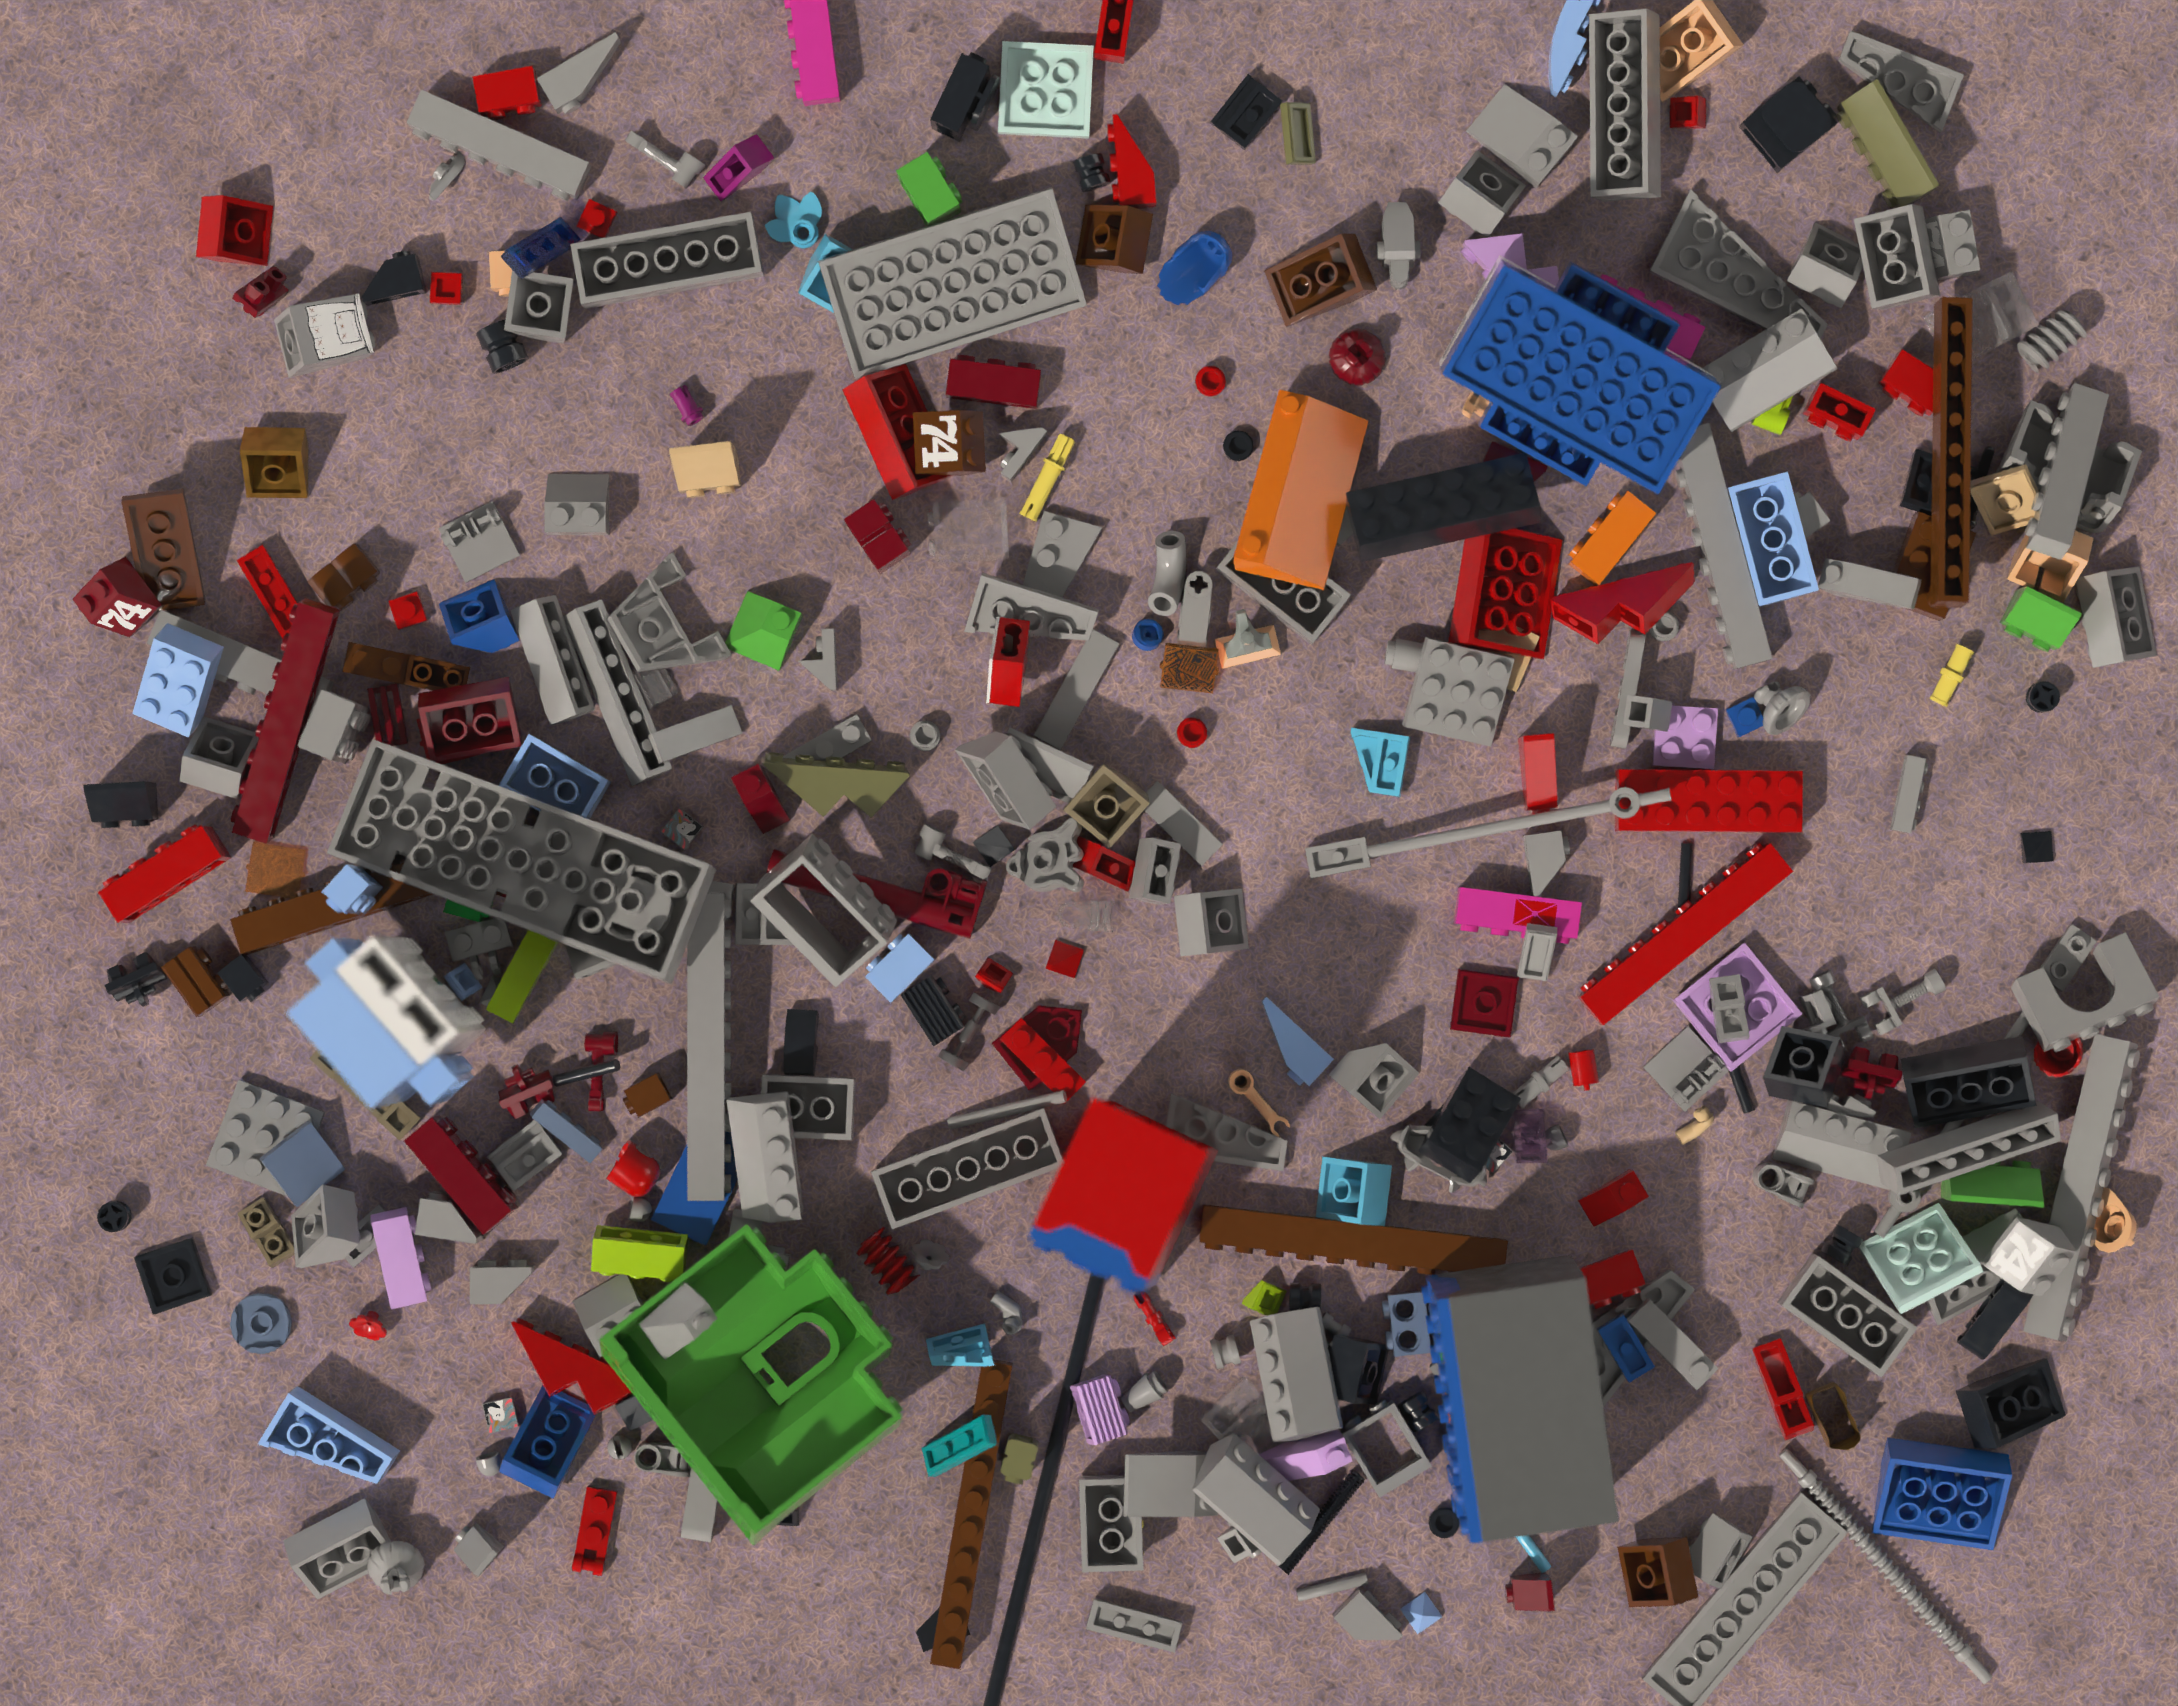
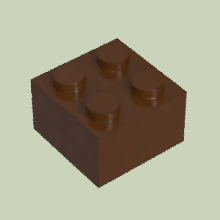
(1658, 1572)

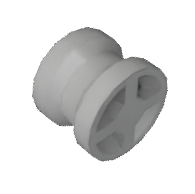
(1225, 1351)

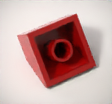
(234, 230)

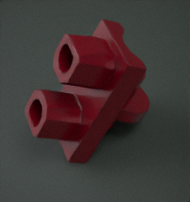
(262, 292)
(1871, 1076)
(523, 1086)

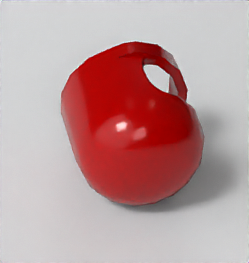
(634, 1171)

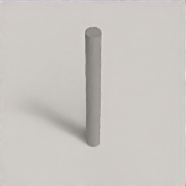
(1007, 1109)

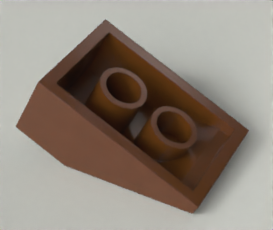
(1320, 279)

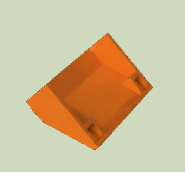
(1300, 491)

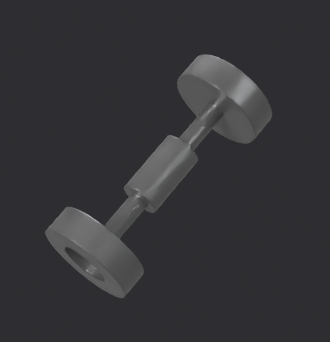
(968, 1032)

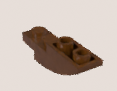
(403, 668)

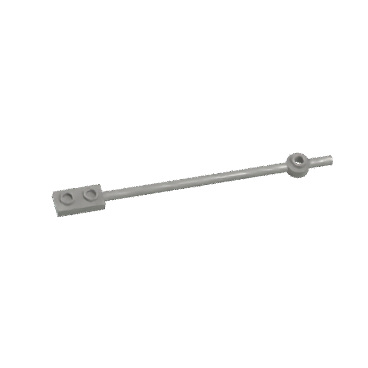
(1356, 855)
(2060, 968)

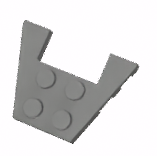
(652, 631)

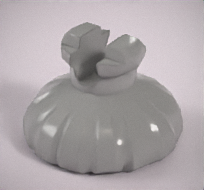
(1782, 707)
(395, 1566)

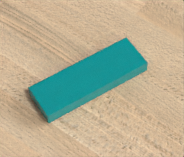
(959, 1445)

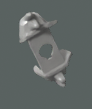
(1409, 1142)

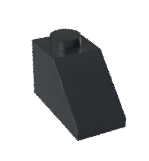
(396, 279)

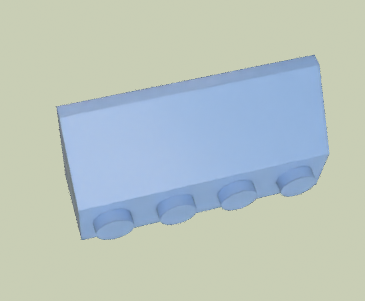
(1773, 539)

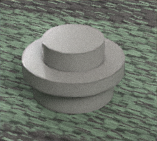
(1665, 628)
(925, 735)

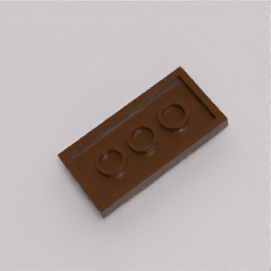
(164, 547)

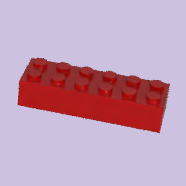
(1715, 801)

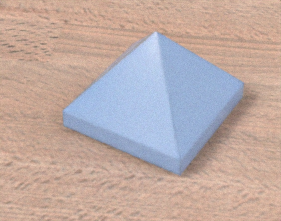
(462, 982)
(1421, 1612)

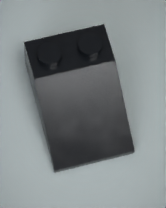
(2010, 1404)

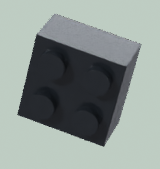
(1804, 1066)

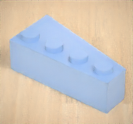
(327, 1437)

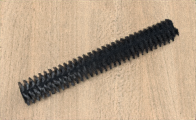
(1324, 1518)

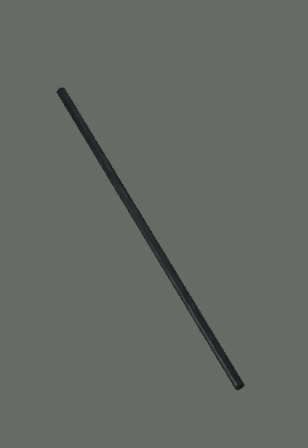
(1043, 1492)

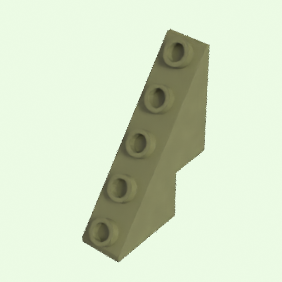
(825, 782)

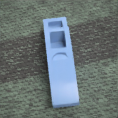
(1567, 45)

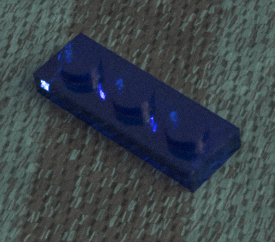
(540, 248)

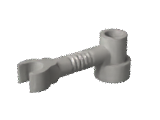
(683, 170)
(931, 844)

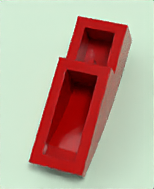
(1783, 1389)

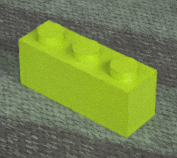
(639, 1253)

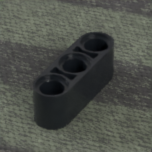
(1993, 1319)

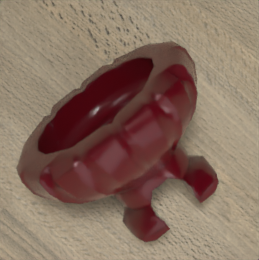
(1352, 368)

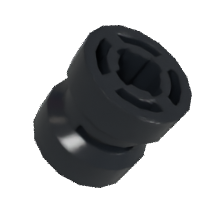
(1092, 172)
(1839, 1251)
(1304, 1296)
(1418, 1411)

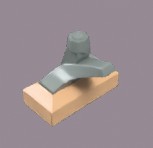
(1247, 643)

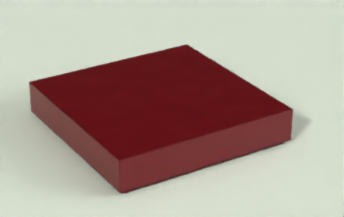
(1484, 1003)

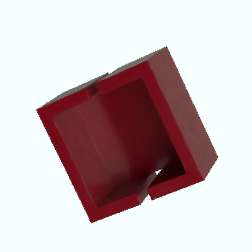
(871, 522)

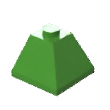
(763, 630)

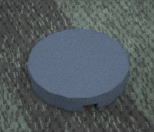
(269, 1319)

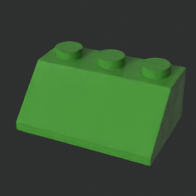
(1997, 1185)

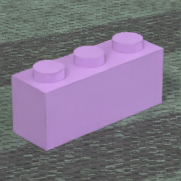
(400, 1257)

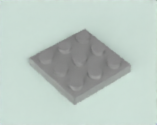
(1458, 691)
(252, 1127)

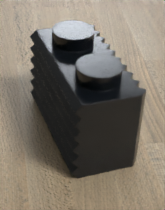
(933, 1009)

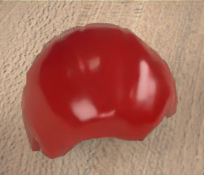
(2061, 1062)

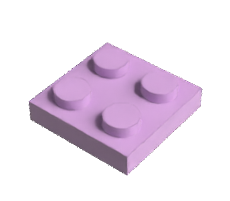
(1689, 739)

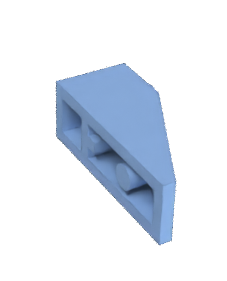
(1298, 1050)

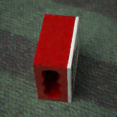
(1008, 661)

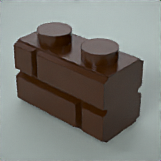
(196, 980)

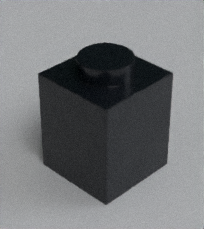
(243, 979)

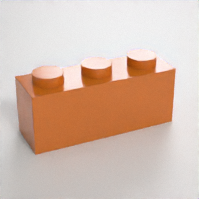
(1610, 537)

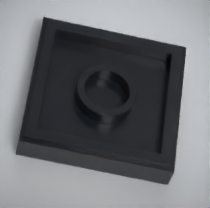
(172, 1276)

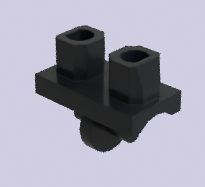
(136, 984)

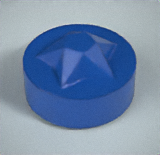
(1147, 634)

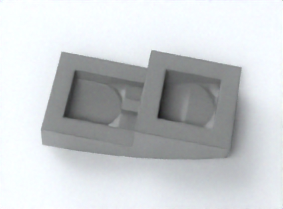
(1728, 1008)

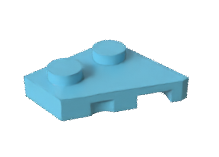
(1382, 760)

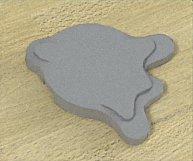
(1049, 859)

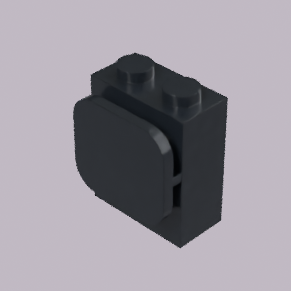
(965, 97)
(1789, 123)

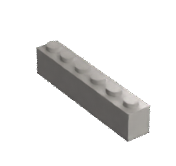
(498, 144)
(2067, 471)
(238, 661)
(615, 691)
(1968, 1148)

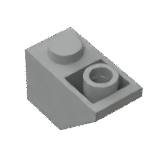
(495, 1282)
(1364, 1620)

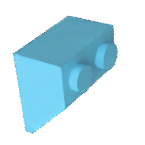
(1353, 1191)

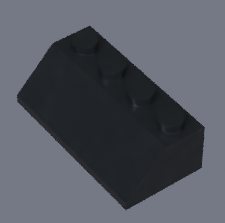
(1968, 1082)

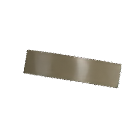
(396, 1118)

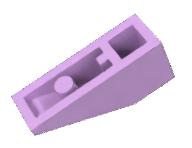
(1309, 1455)

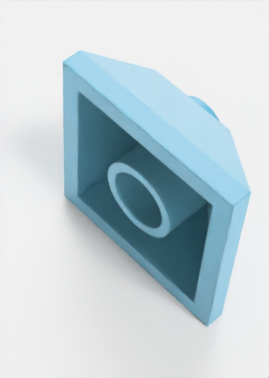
(813, 284)

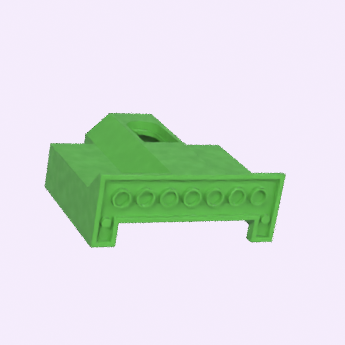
(749, 1440)

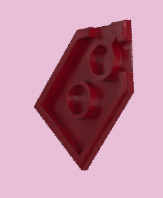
(1057, 1027)

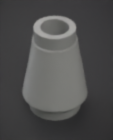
(1145, 1391)

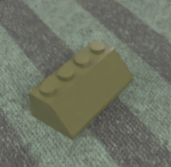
(1886, 145)

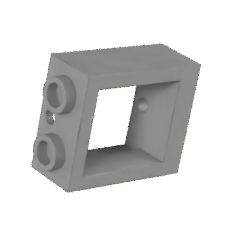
(1402, 1473)

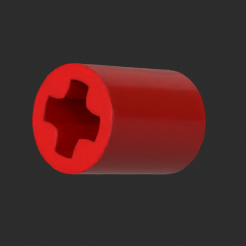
(1583, 1068)

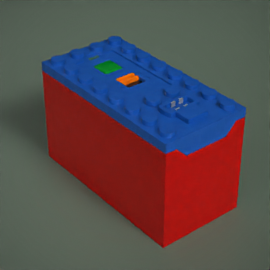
(1122, 1195)

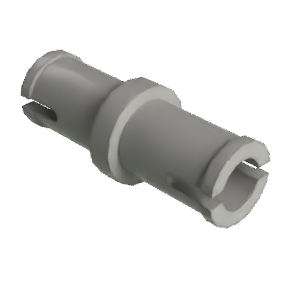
(1541, 1081)

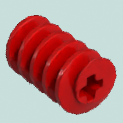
(886, 1262)

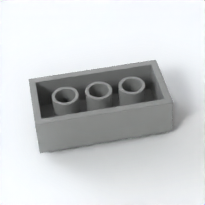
(1297, 606)
(1847, 1315)

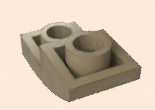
(267, 1232)

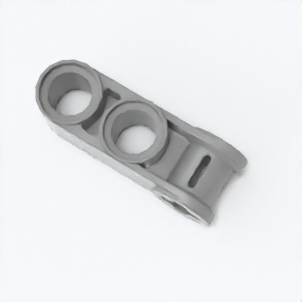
(1195, 612)

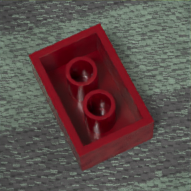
(469, 719)

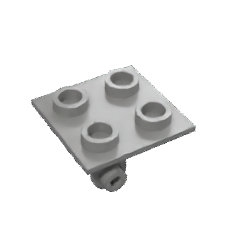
(479, 542)
(1686, 1068)

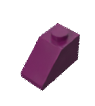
(738, 167)

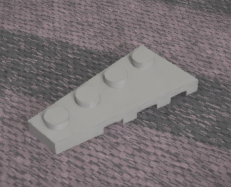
(1058, 553)
(1046, 612)

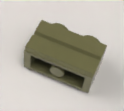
(1019, 1458)

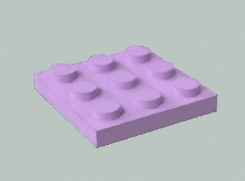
(1765, 1006)

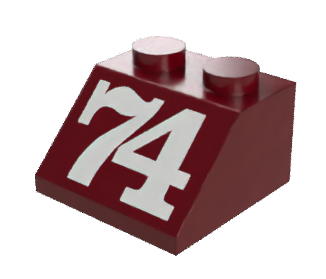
(117, 599)

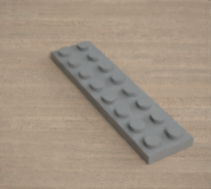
(1745, 1604)

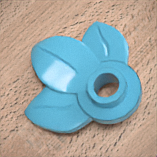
(794, 216)

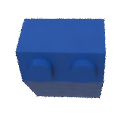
(547, 1442)

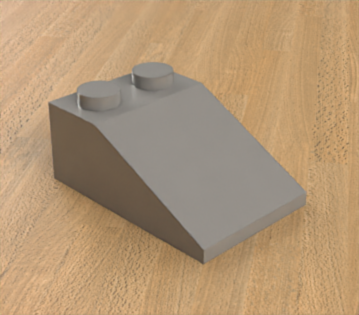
(1522, 135)
(1163, 1485)

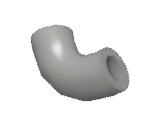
(1170, 573)

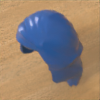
(1195, 267)

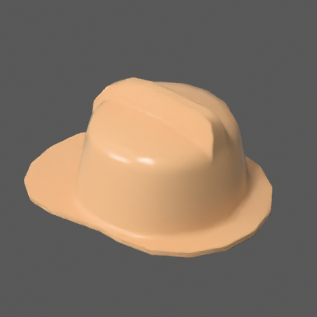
(2116, 1224)

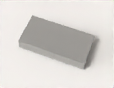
(1537, 952)

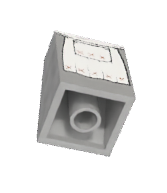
(324, 334)

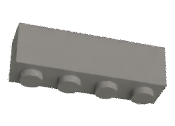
(552, 659)

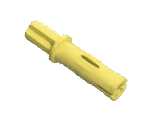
(1047, 477)

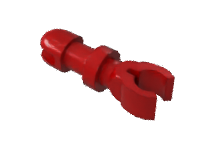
(1160, 1328)

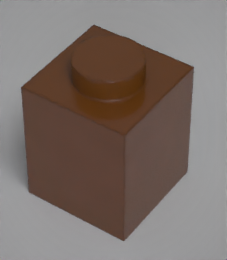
(647, 1095)

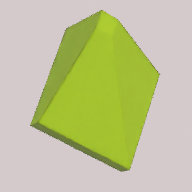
(1262, 1297)

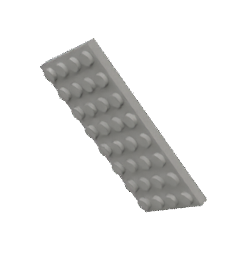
(952, 283)

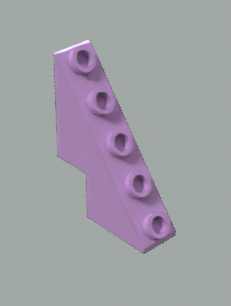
(1487, 250)

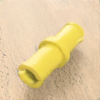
(1951, 675)

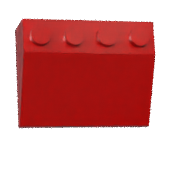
(1510, 579)

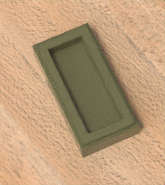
(1298, 133)

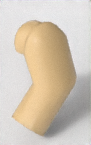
(1703, 1121)

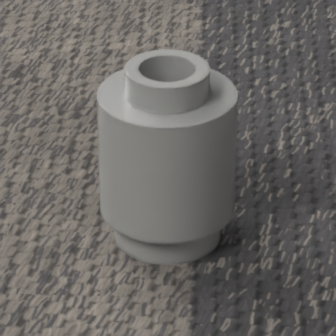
(1403, 654)

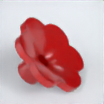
(368, 1326)

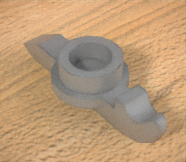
(445, 175)

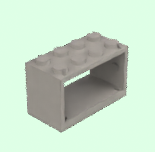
(804, 929)

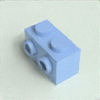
(352, 890)
(898, 967)

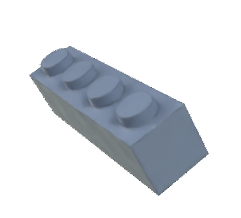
(569, 1133)

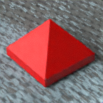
(993, 975)

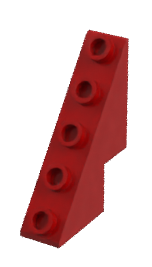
(1633, 600)
(565, 1366)

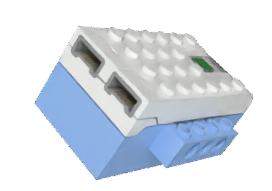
(387, 1021)

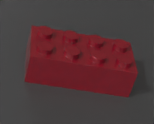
(461, 1173)

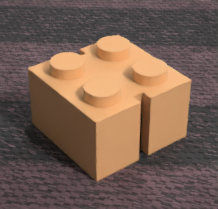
(2058, 574)

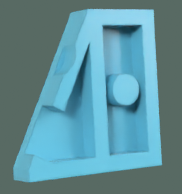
(961, 1348)

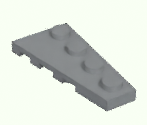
(1909, 80)
(1234, 1139)

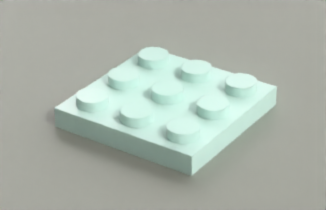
(1045, 89)
(1920, 1258)

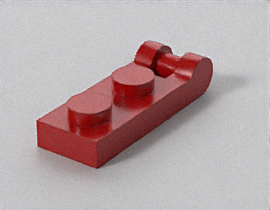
(594, 1529)

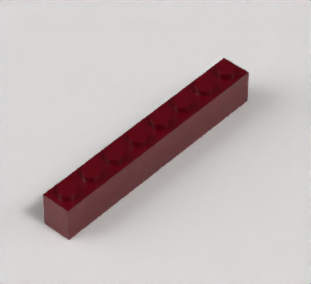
(285, 720)

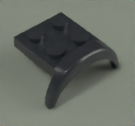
(1918, 484)

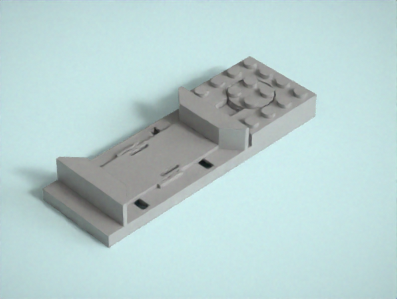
(559, 877)

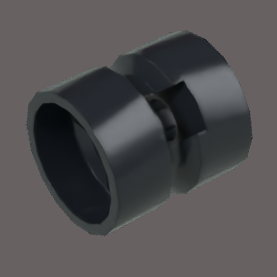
(502, 347)

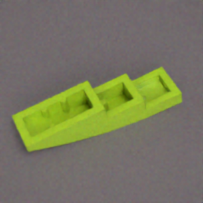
(521, 976)

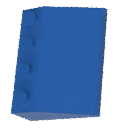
(1941, 1493)

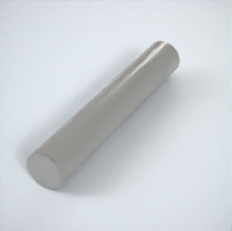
(1332, 1586)

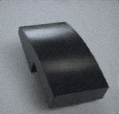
(800, 1042)

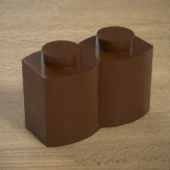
(344, 577)

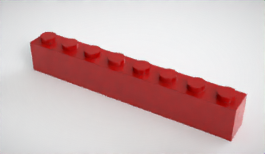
(1685, 933)

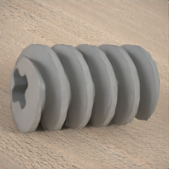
(2050, 339)

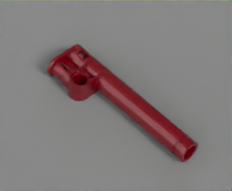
(926, 908)

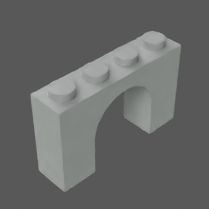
(2059, 1024)

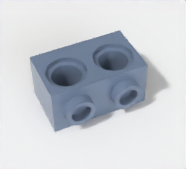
(1414, 1322)

